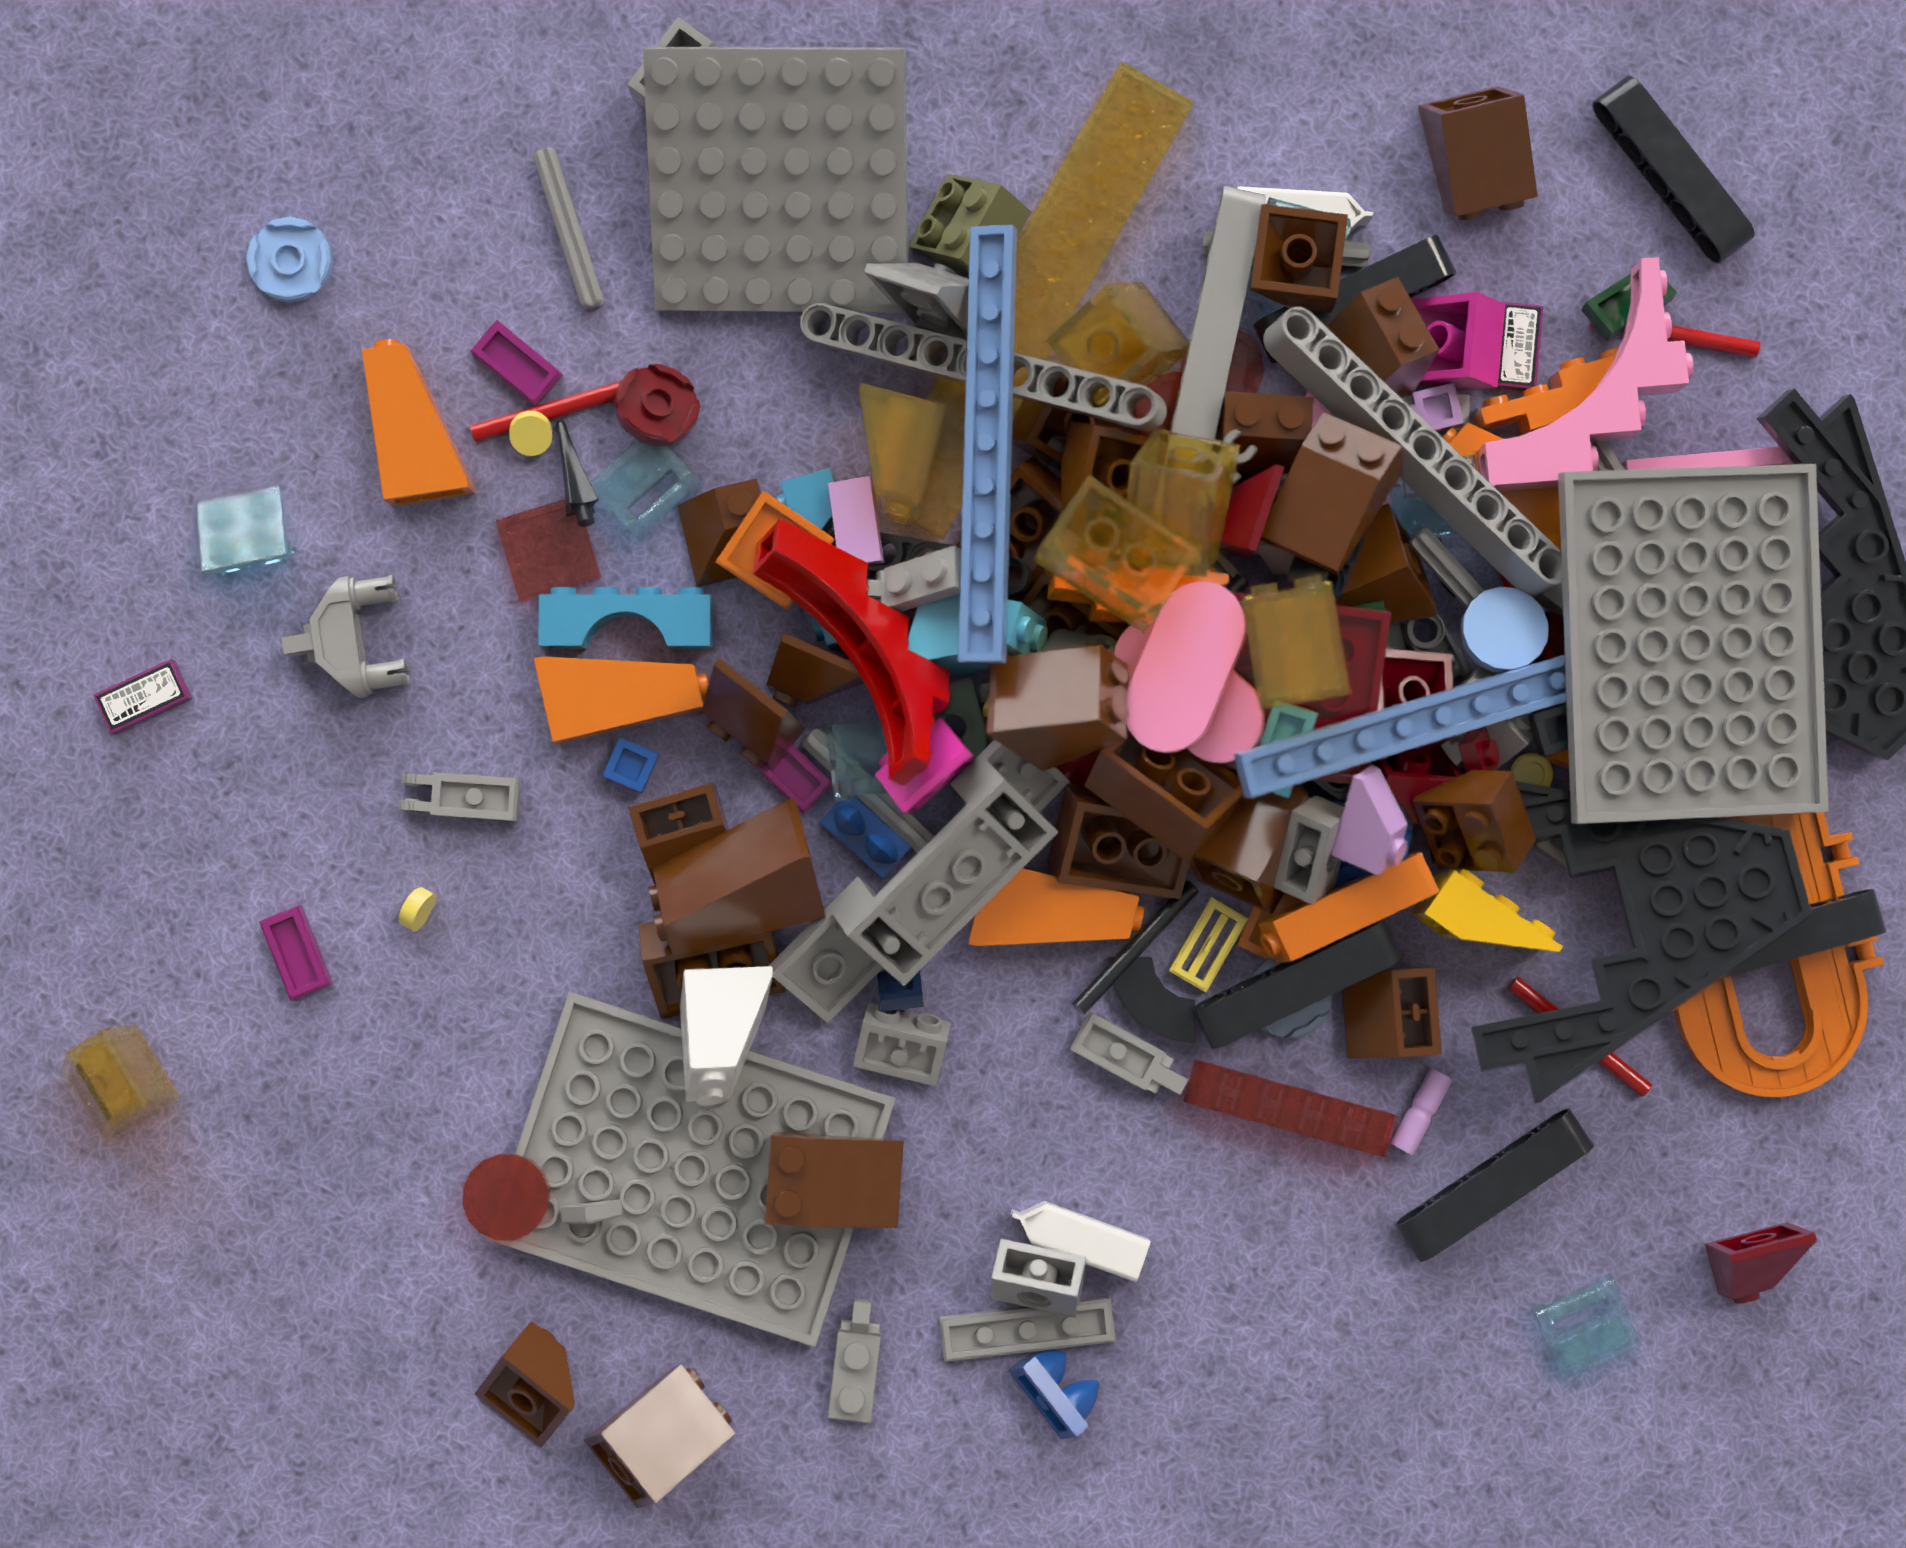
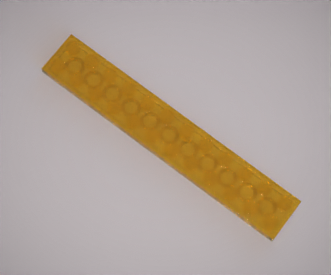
(1067, 247)

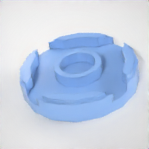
(299, 269)
(1504, 629)

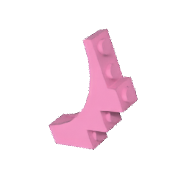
(1612, 412)

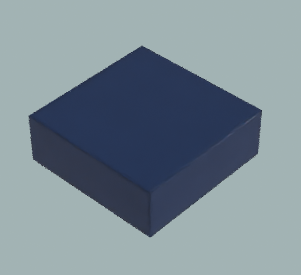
(896, 996)

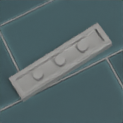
(1025, 1330)

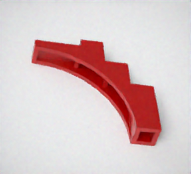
(873, 636)

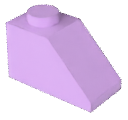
(1371, 825)

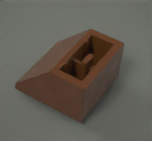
(1476, 822)
(677, 823)
(1393, 1014)

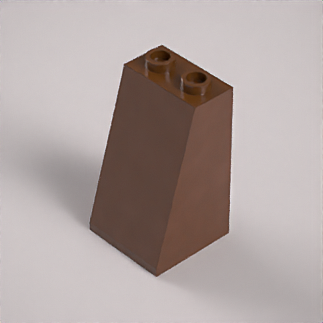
(738, 884)

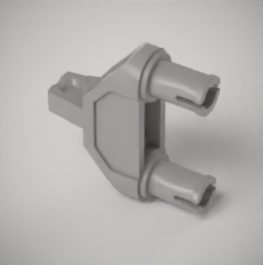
(336, 636)

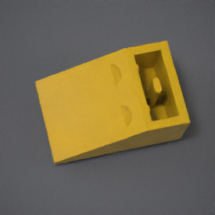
(1472, 915)

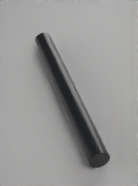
(1134, 949)

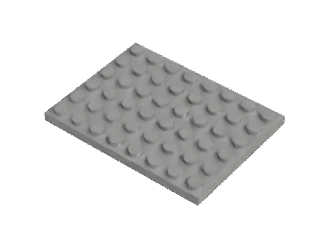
(1693, 642)
(687, 1174)

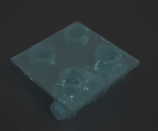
(242, 531)

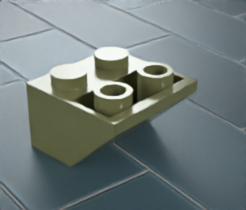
(957, 206)

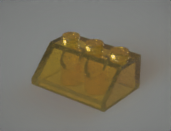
(1116, 554)

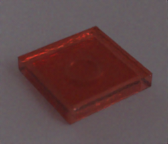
(547, 550)

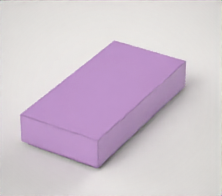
(856, 518)

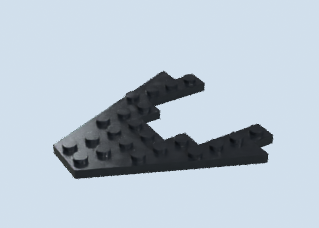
(1867, 595)
(1695, 908)

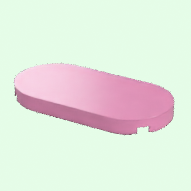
(1185, 667)
(1238, 718)

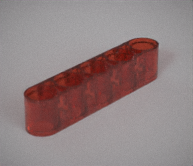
(1290, 1108)

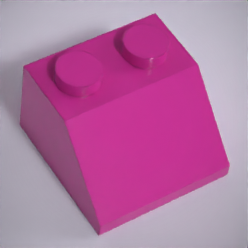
(1468, 339)
(948, 760)

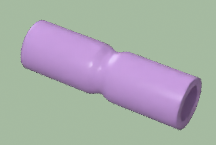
(1419, 1115)

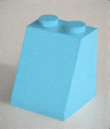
(937, 633)

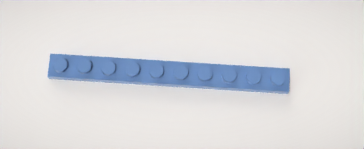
(987, 445)
(1401, 727)

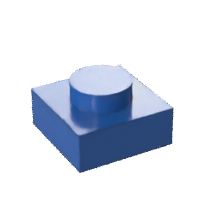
(630, 765)

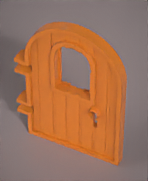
(1827, 986)

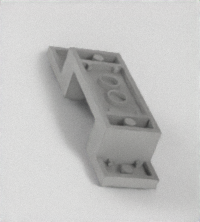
(932, 893)

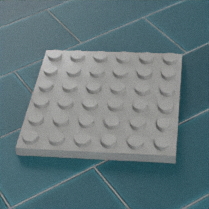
(775, 175)

